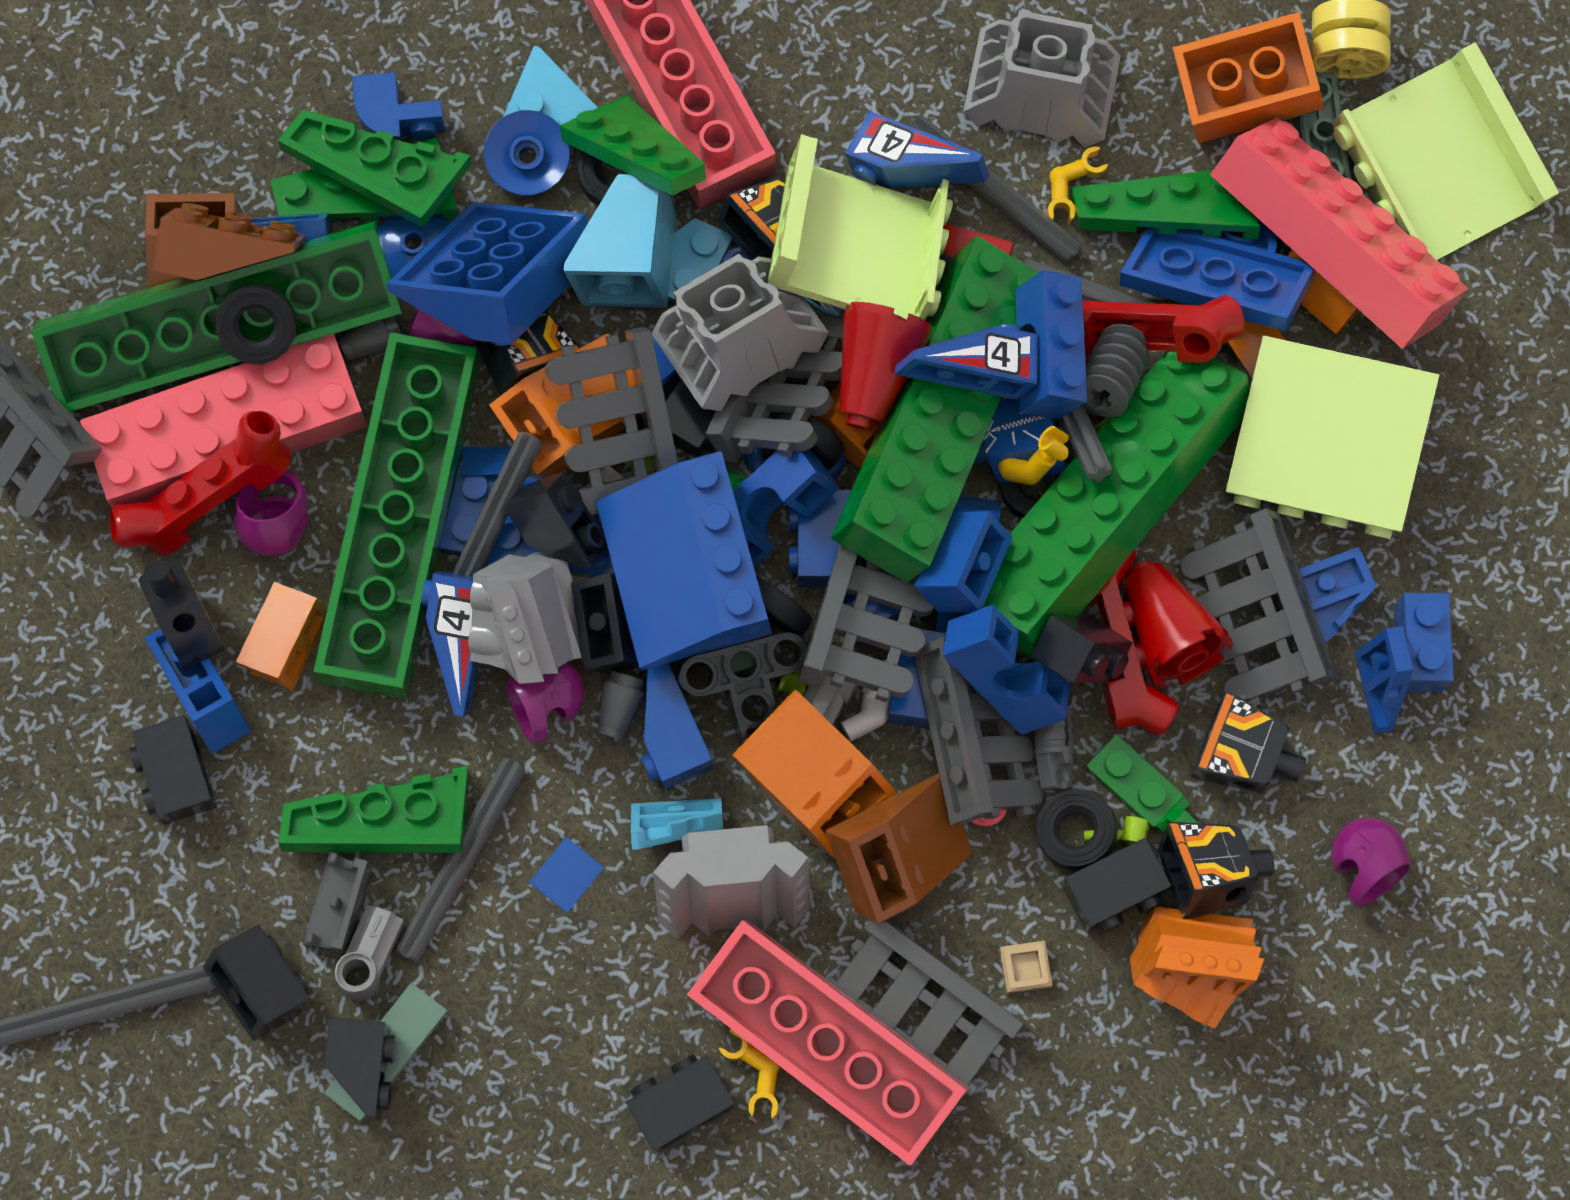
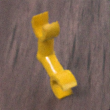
(1063, 174)
(767, 1073)

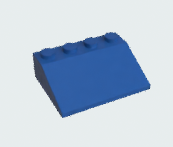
(492, 269)
(683, 562)

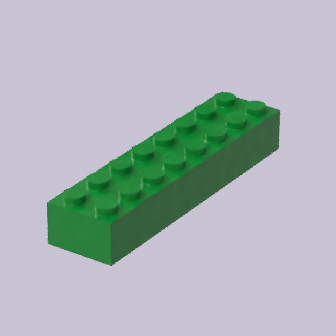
(172, 326)
(933, 428)
(397, 516)
(1089, 528)

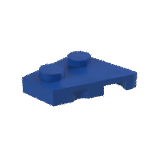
(1337, 588)
(1385, 673)

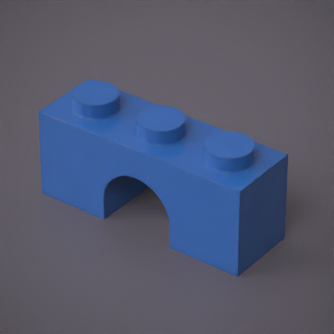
(1053, 309)
(780, 480)
(984, 653)

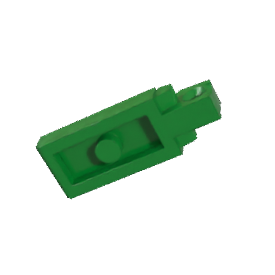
(1139, 785)

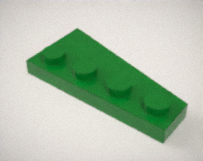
(635, 144)
(388, 171)
(317, 193)
(1164, 204)
(393, 819)

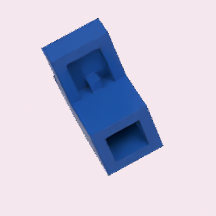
(380, 109)

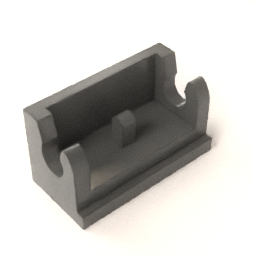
(338, 904)

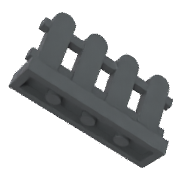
(624, 402)
(745, 418)
(39, 426)
(1262, 586)
(865, 627)
(964, 753)
(944, 1011)

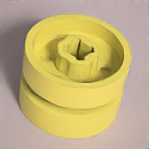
(1351, 38)

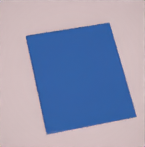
(483, 460)
(566, 874)

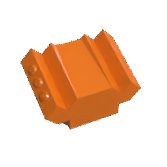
(1195, 961)

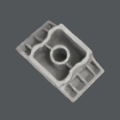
(1043, 78)
(735, 330)
(524, 616)
(731, 879)

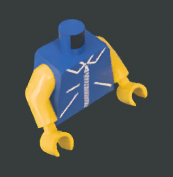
(1022, 445)

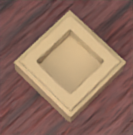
(1025, 967)

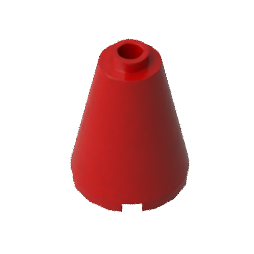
(871, 349)
(1172, 626)

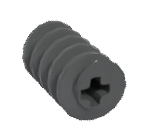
(1115, 369)

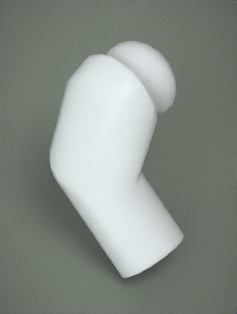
(872, 716)

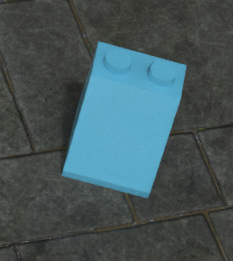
(625, 248)

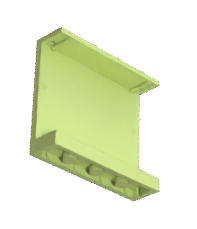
(1446, 154)
(858, 240)
(1331, 436)

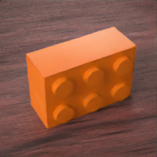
(1248, 77)

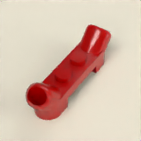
(1188, 329)
(163, 520)
(1130, 698)

